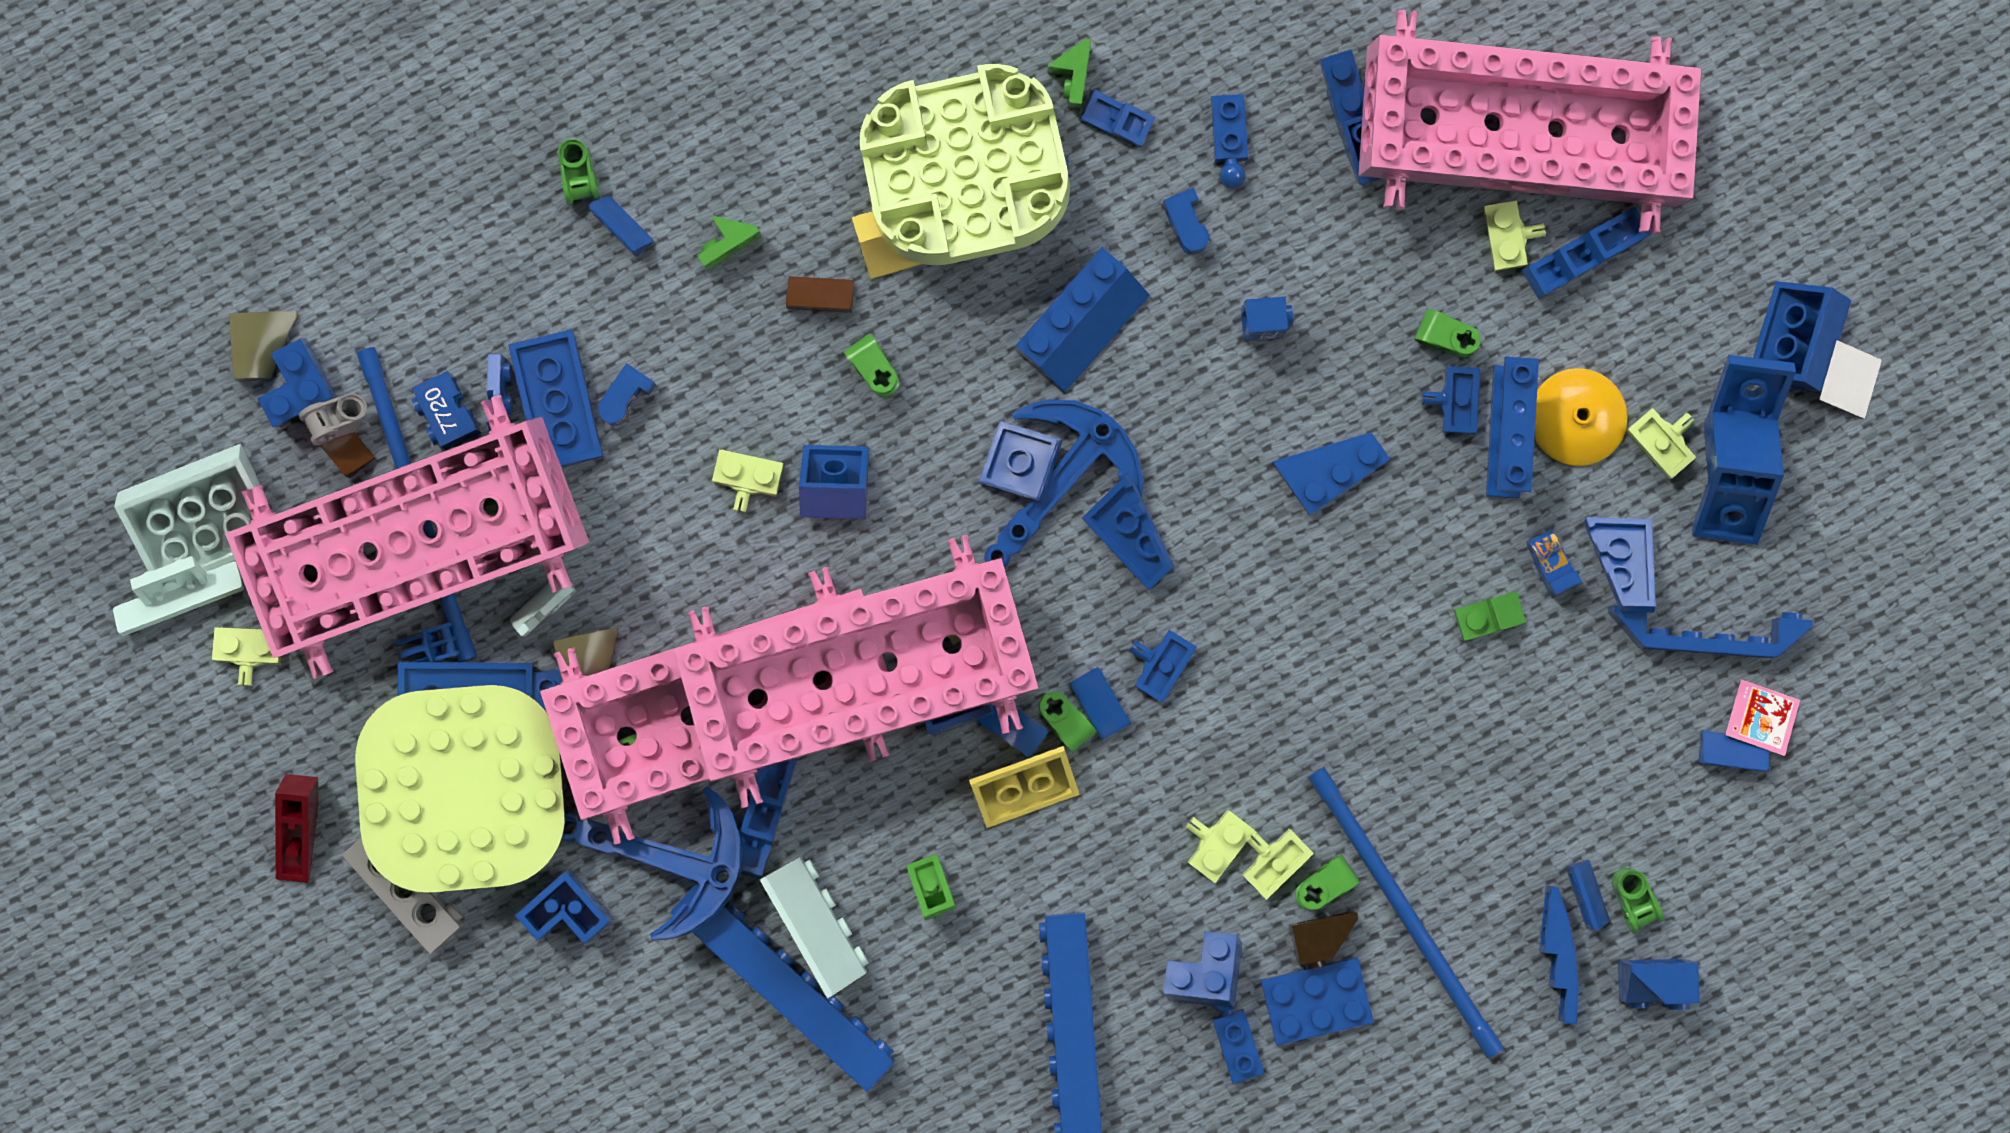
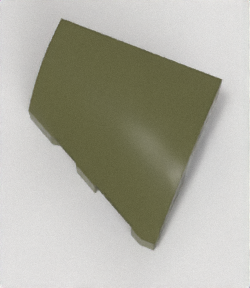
(254, 339)
(592, 650)

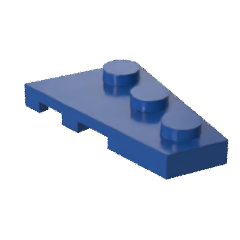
(1130, 533)

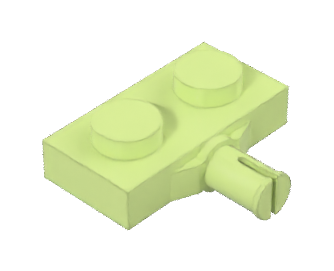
(1509, 235)
(1663, 441)
(747, 476)
(244, 648)
(1218, 844)
(1275, 861)

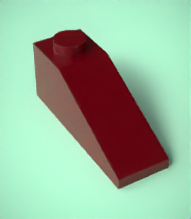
(295, 827)

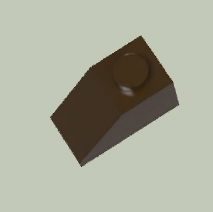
(1320, 938)

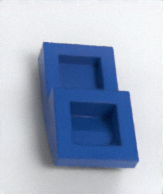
(1116, 118)
(1025, 739)

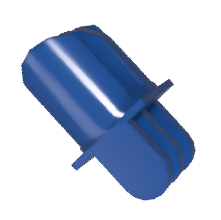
(430, 644)

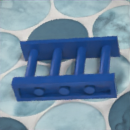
(1512, 427)

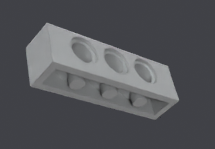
(408, 909)

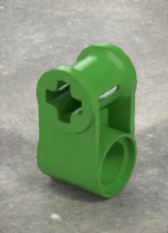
(578, 178)
(1441, 332)
(871, 362)
(1070, 724)
(1330, 880)
(1639, 905)

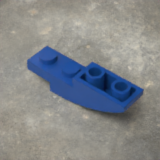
(1346, 101)

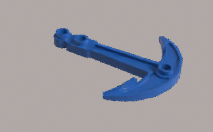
(1079, 458)
(701, 869)

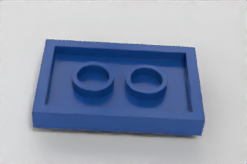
(1316, 1001)

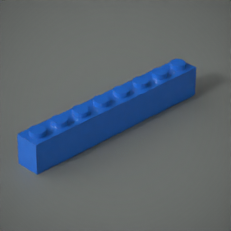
(794, 994)
(1072, 1023)

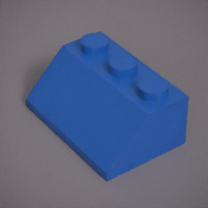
(1803, 330)

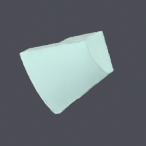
(539, 608)

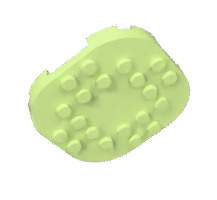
(965, 166)
(459, 788)

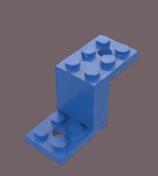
(1743, 449)

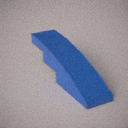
(1585, 253)
(763, 818)
(1558, 940)

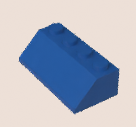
(1082, 320)

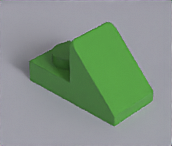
(1073, 64)
(736, 237)
(1489, 616)
(931, 887)

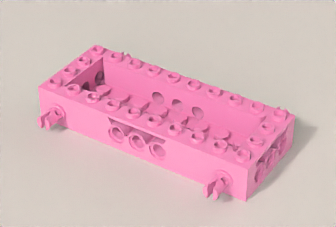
(1526, 91)
(509, 465)
(846, 643)
(649, 699)

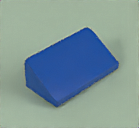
(621, 225)
(1100, 703)
(1730, 752)
(1588, 895)

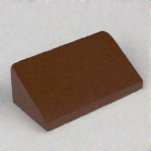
(820, 294)
(348, 453)

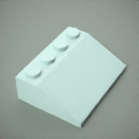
(189, 510)
(814, 925)

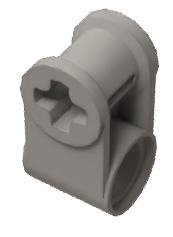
(328, 420)

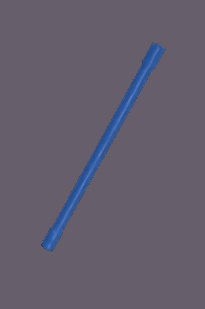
(374, 377)
(1479, 1027)

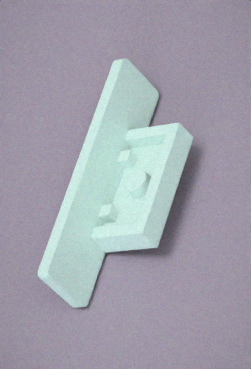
(175, 591)

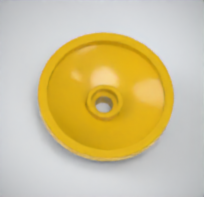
(1567, 437)

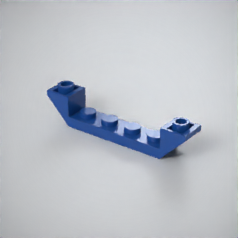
(1783, 635)

